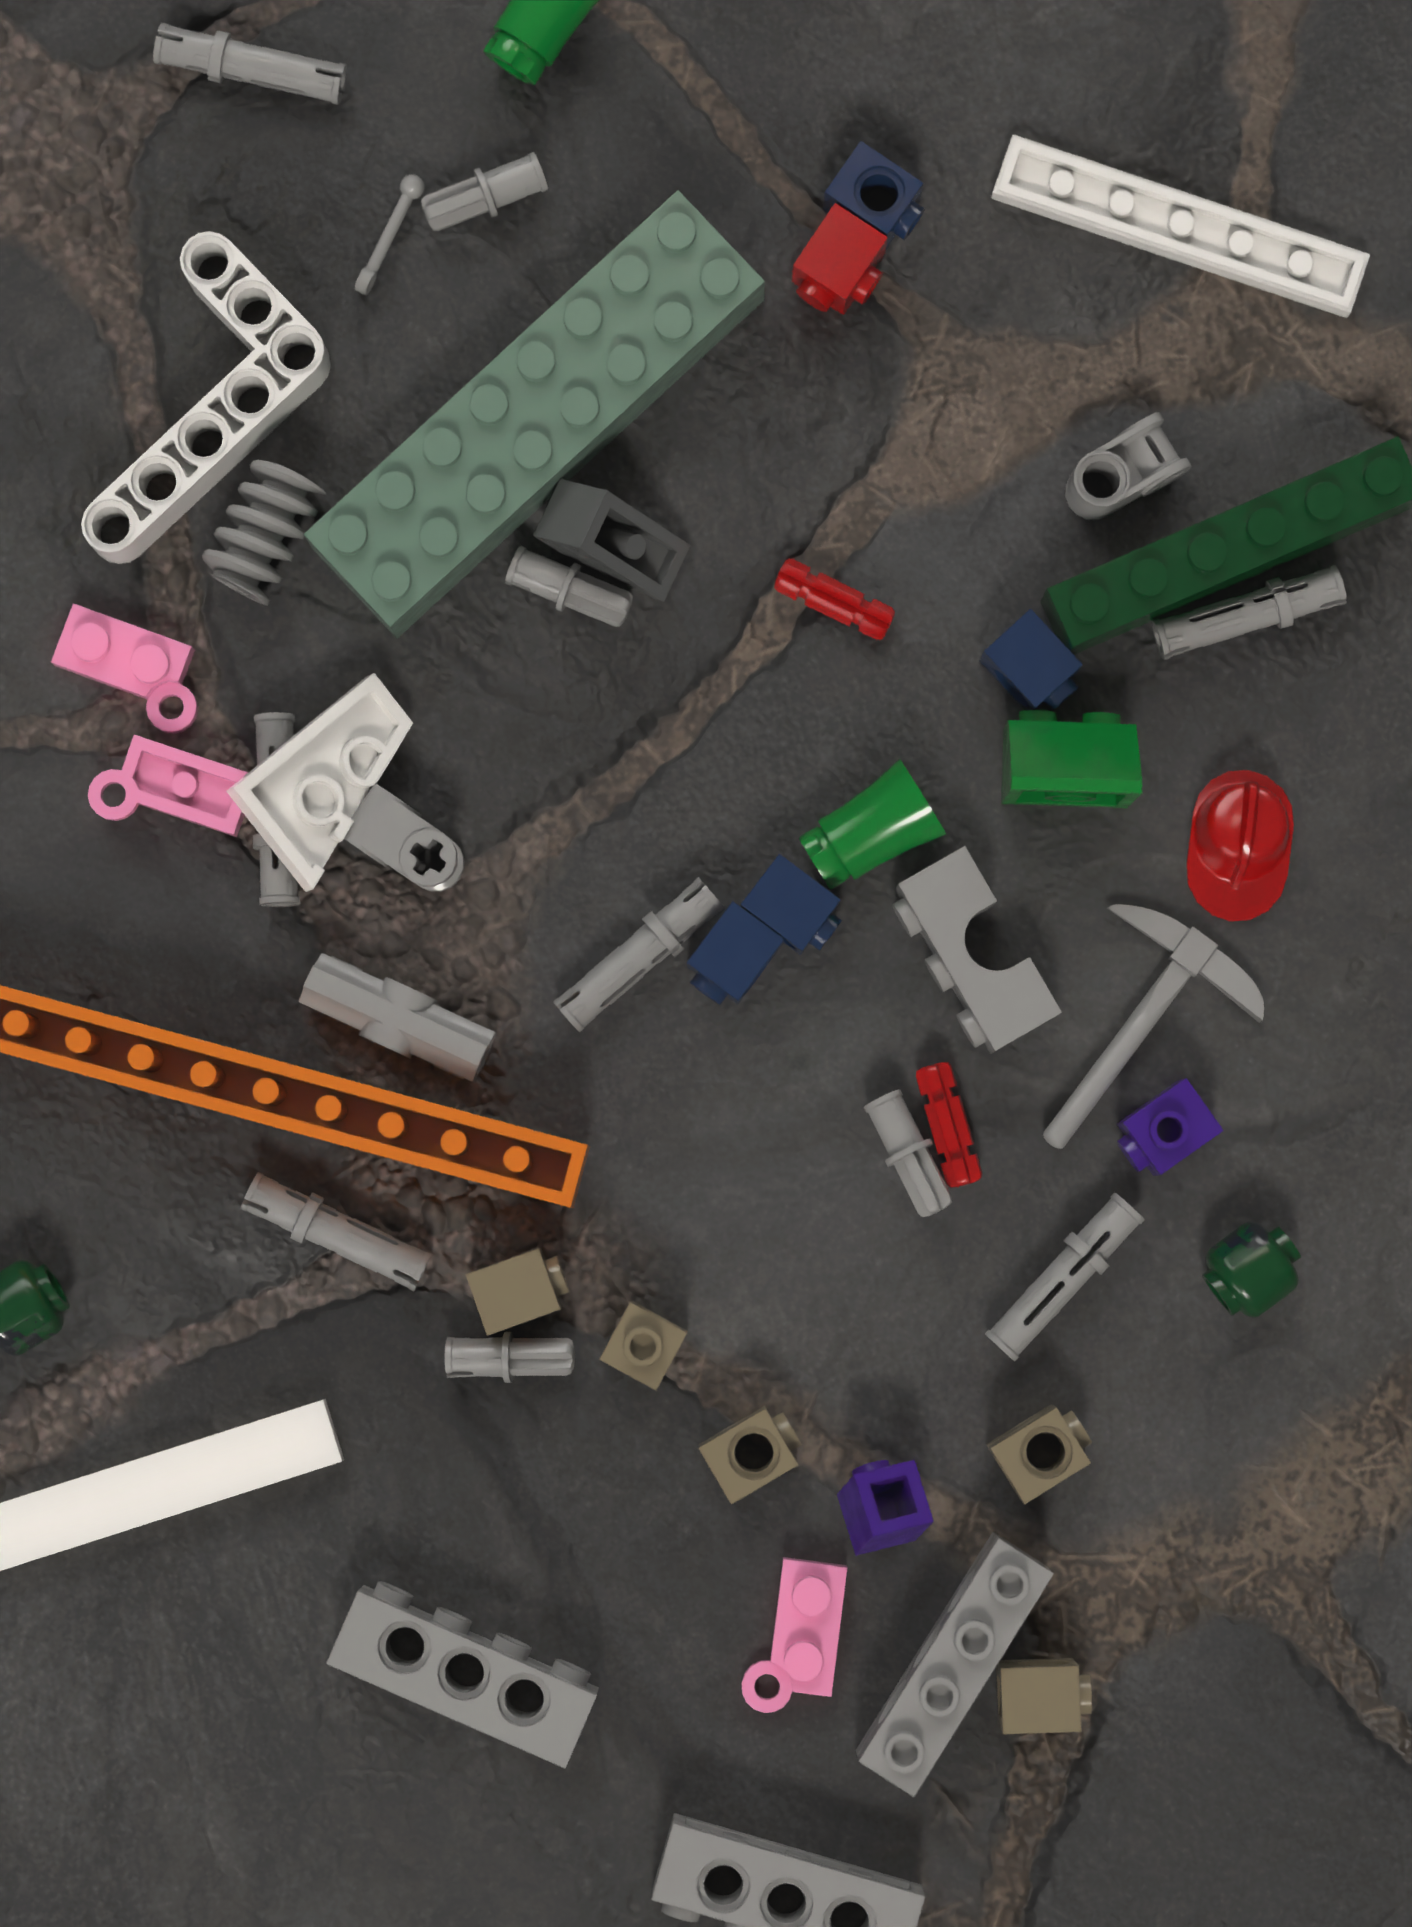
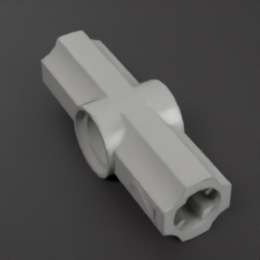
(397, 1017)

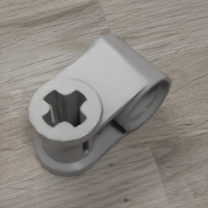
(1134, 463)
(397, 837)

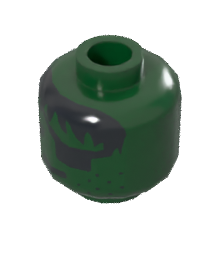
(1252, 1269)
(29, 1306)

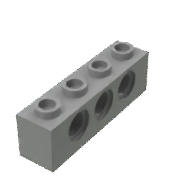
(366, 1653)
(953, 1664)
(699, 1846)

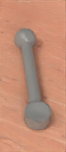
(411, 188)

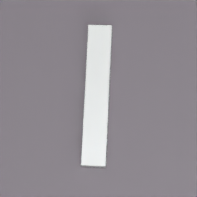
(1180, 226)
(167, 1483)

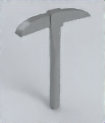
(1190, 955)

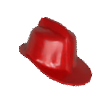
(1239, 845)

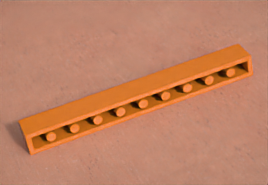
(291, 1097)

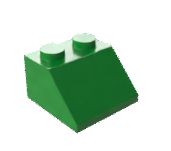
(1070, 761)

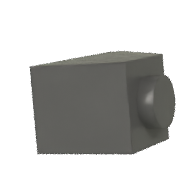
(611, 538)

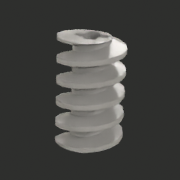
(261, 529)

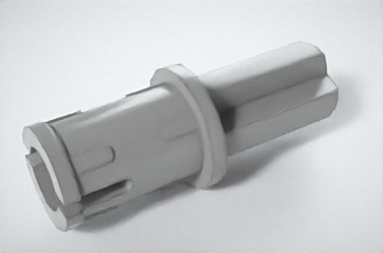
(484, 192)
(569, 587)
(909, 1153)
(508, 1357)

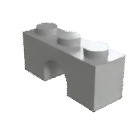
(996, 1003)

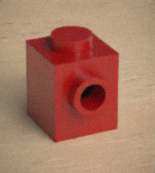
(839, 262)

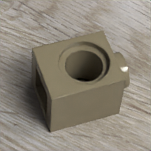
(517, 1290)
(643, 1345)
(1011, 1455)
(731, 1475)
(1041, 1696)

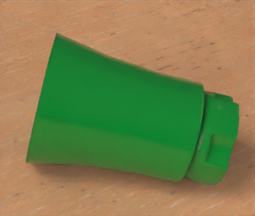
(533, 34)
(872, 828)

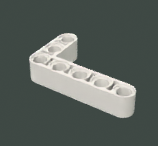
(216, 410)

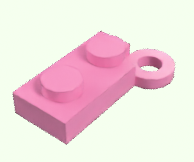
(128, 661)
(171, 784)
(803, 1633)

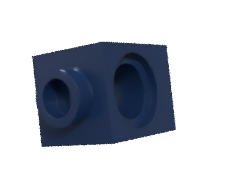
(871, 170)
(1032, 664)
(793, 906)
(733, 955)

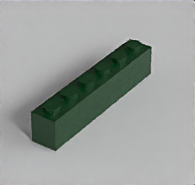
(1230, 547)

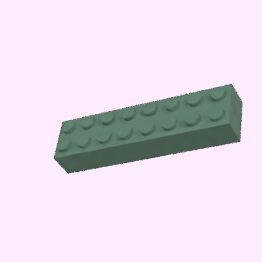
(537, 414)

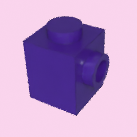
(1167, 1129)
(884, 1506)

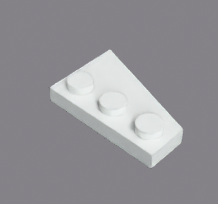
(320, 776)

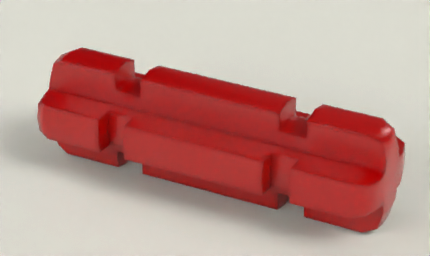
(834, 599)
(948, 1124)

